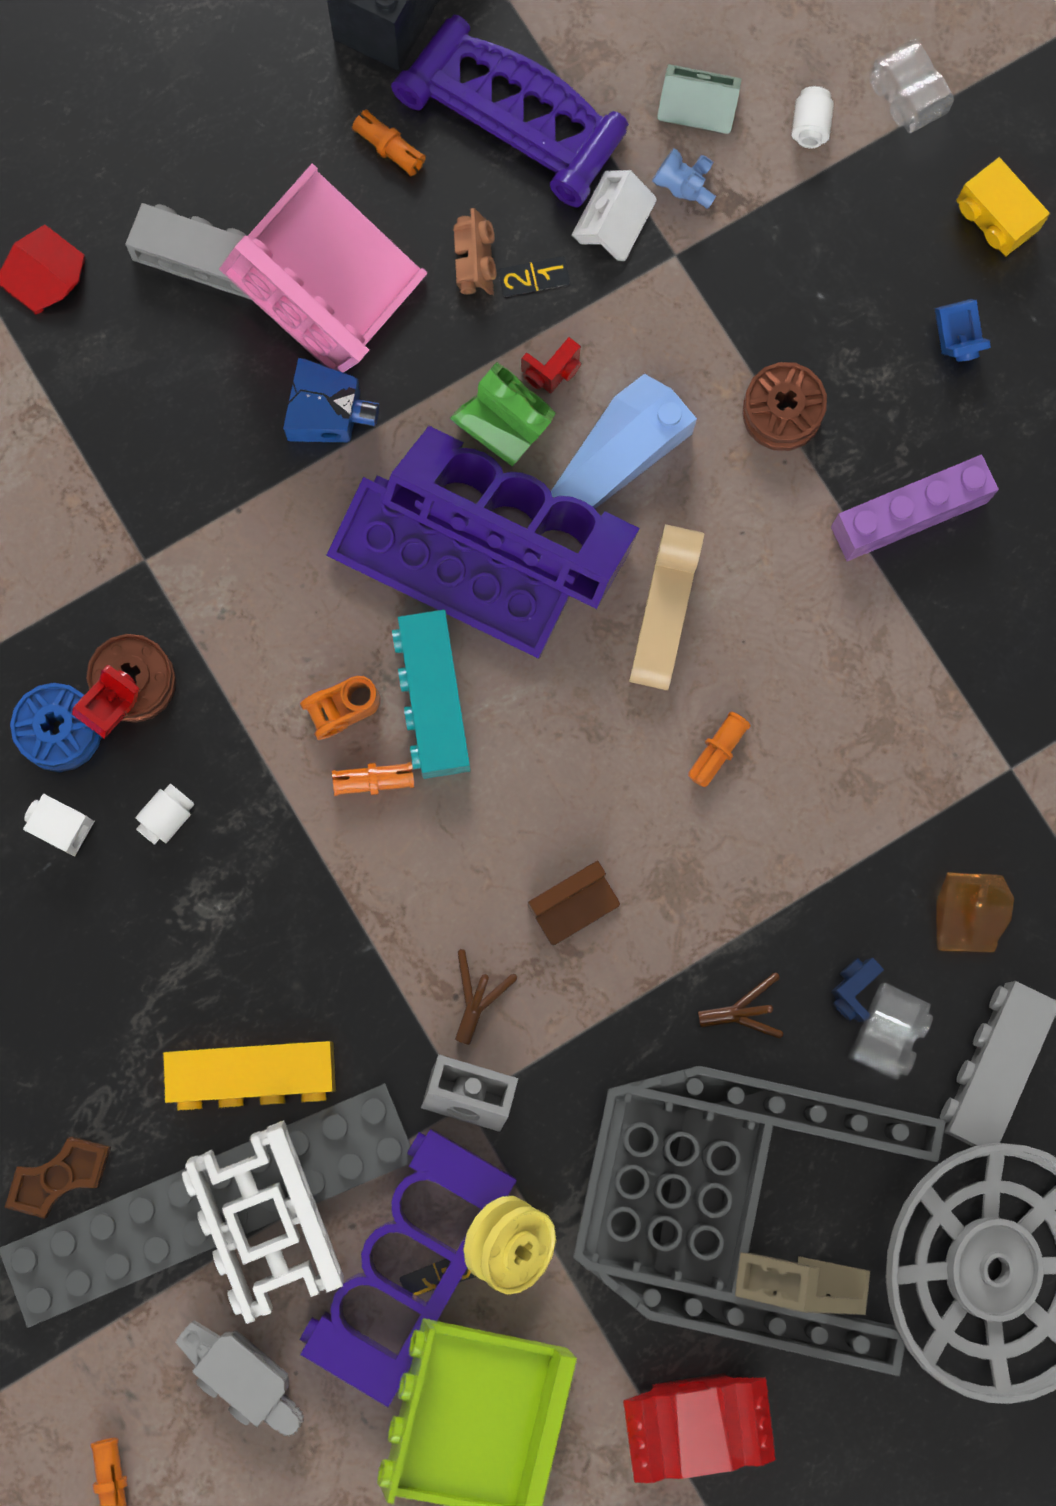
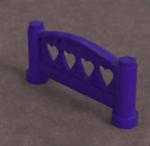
(573, 159)

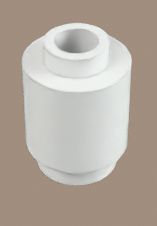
(812, 117)
(164, 814)

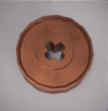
(773, 388)
(148, 661)

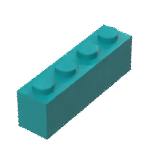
(433, 694)

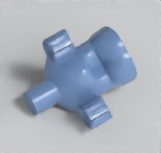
(683, 180)

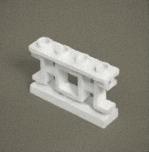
(295, 1209)

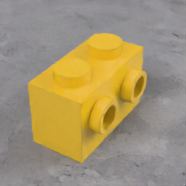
(1002, 207)

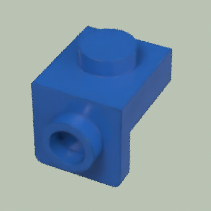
(961, 330)

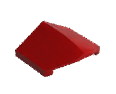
(41, 269)

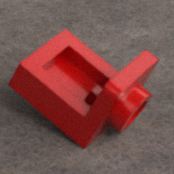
(561, 366)
(107, 701)

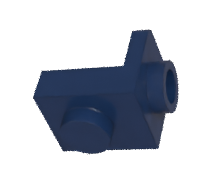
(856, 978)

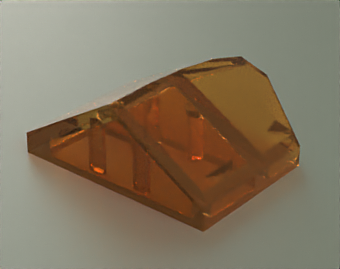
(972, 912)

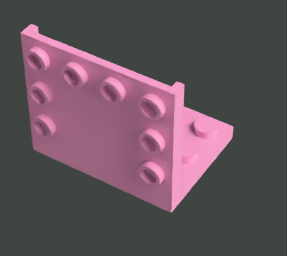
(322, 271)

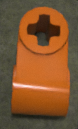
(338, 706)

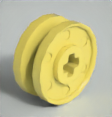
(509, 1244)

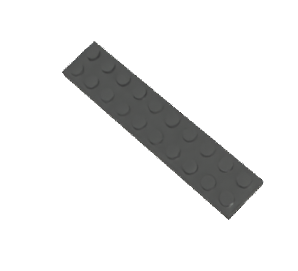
(161, 1222)

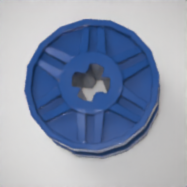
(33, 728)

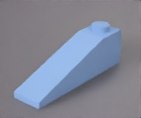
(627, 439)

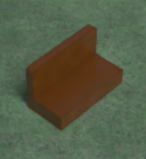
(574, 903)

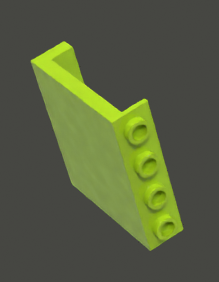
(476, 1418)

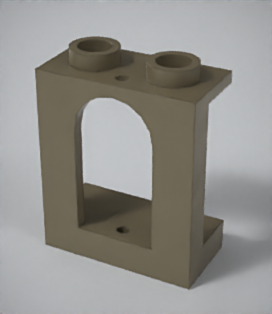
(803, 1284)

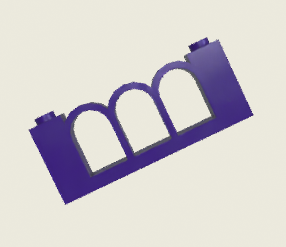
(439, 459)
(351, 1354)

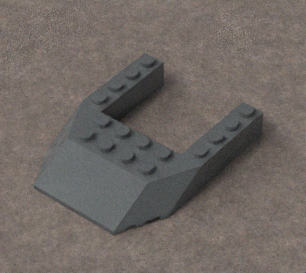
(681, 1196)

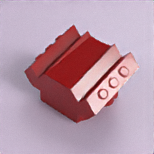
(699, 1427)

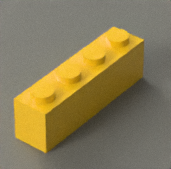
(249, 1072)

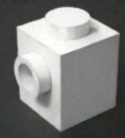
(57, 824)

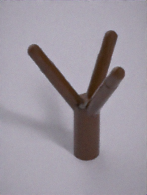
(475, 1004)
(739, 1014)

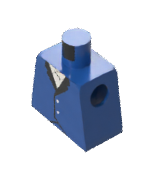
(325, 405)

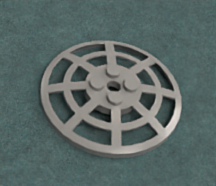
(968, 1276)

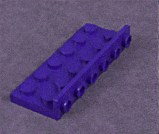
(445, 572)

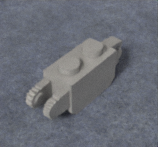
(242, 1377)

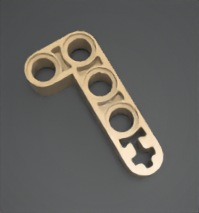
(666, 607)

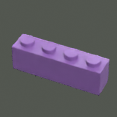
(914, 507)

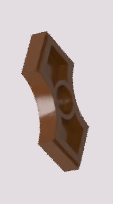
(76, 1166)

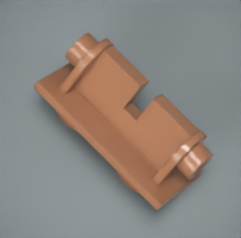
(474, 237)

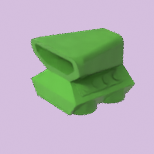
(504, 415)

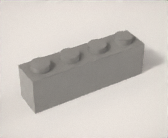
(183, 246)
(1000, 1065)

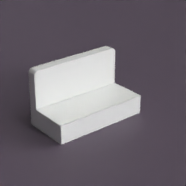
(615, 213)

